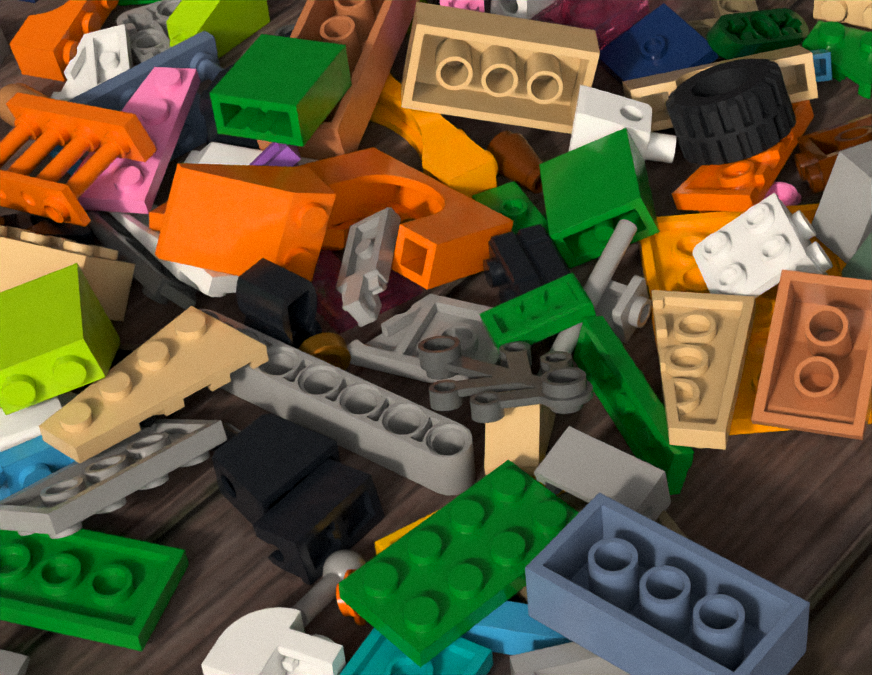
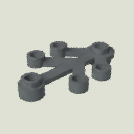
(560, 387)

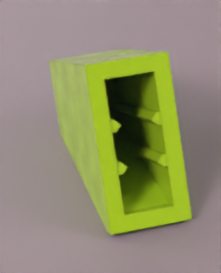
(224, 19)

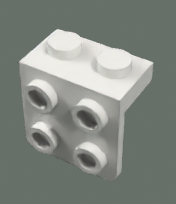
(755, 247)

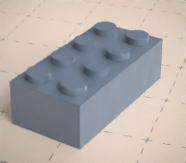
(661, 600)

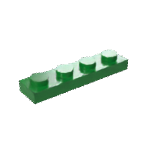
(630, 400)

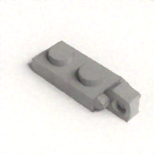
(368, 264)

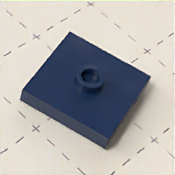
(655, 46)

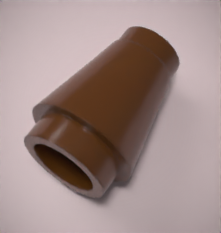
(517, 160)

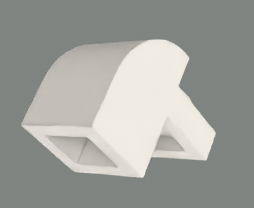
(273, 644)

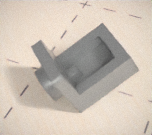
(625, 306)

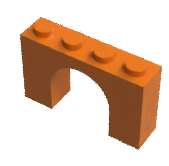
(449, 227)

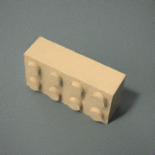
(497, 67)
(33, 255)

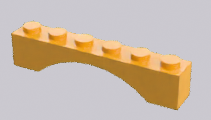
(444, 150)

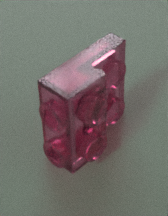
(604, 16)

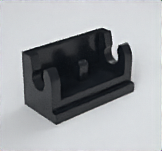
(319, 517)

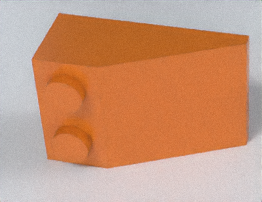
(243, 213)

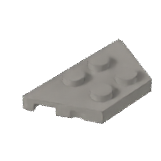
(432, 316)

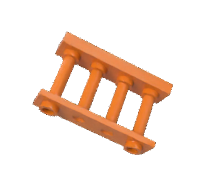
(80, 130)

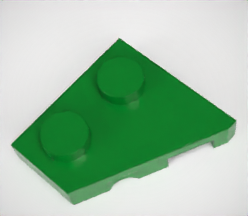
(849, 52)

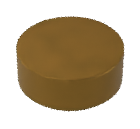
(328, 348)

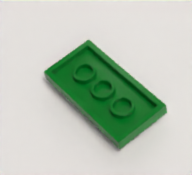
(457, 563)
(88, 584)

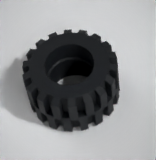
(731, 111)

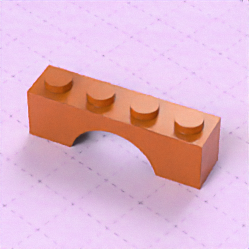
(51, 38)

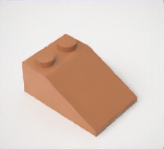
(818, 357)

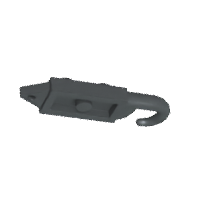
(156, 279)

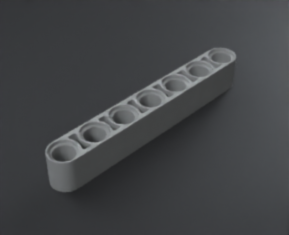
(356, 415)

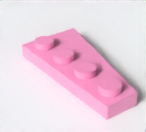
(162, 109)

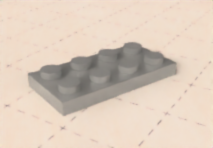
(103, 481)

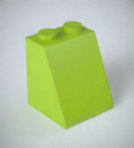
(52, 338)

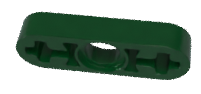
(756, 32)

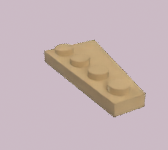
(701, 362)
(151, 381)

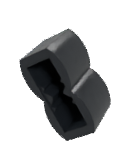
(278, 303)

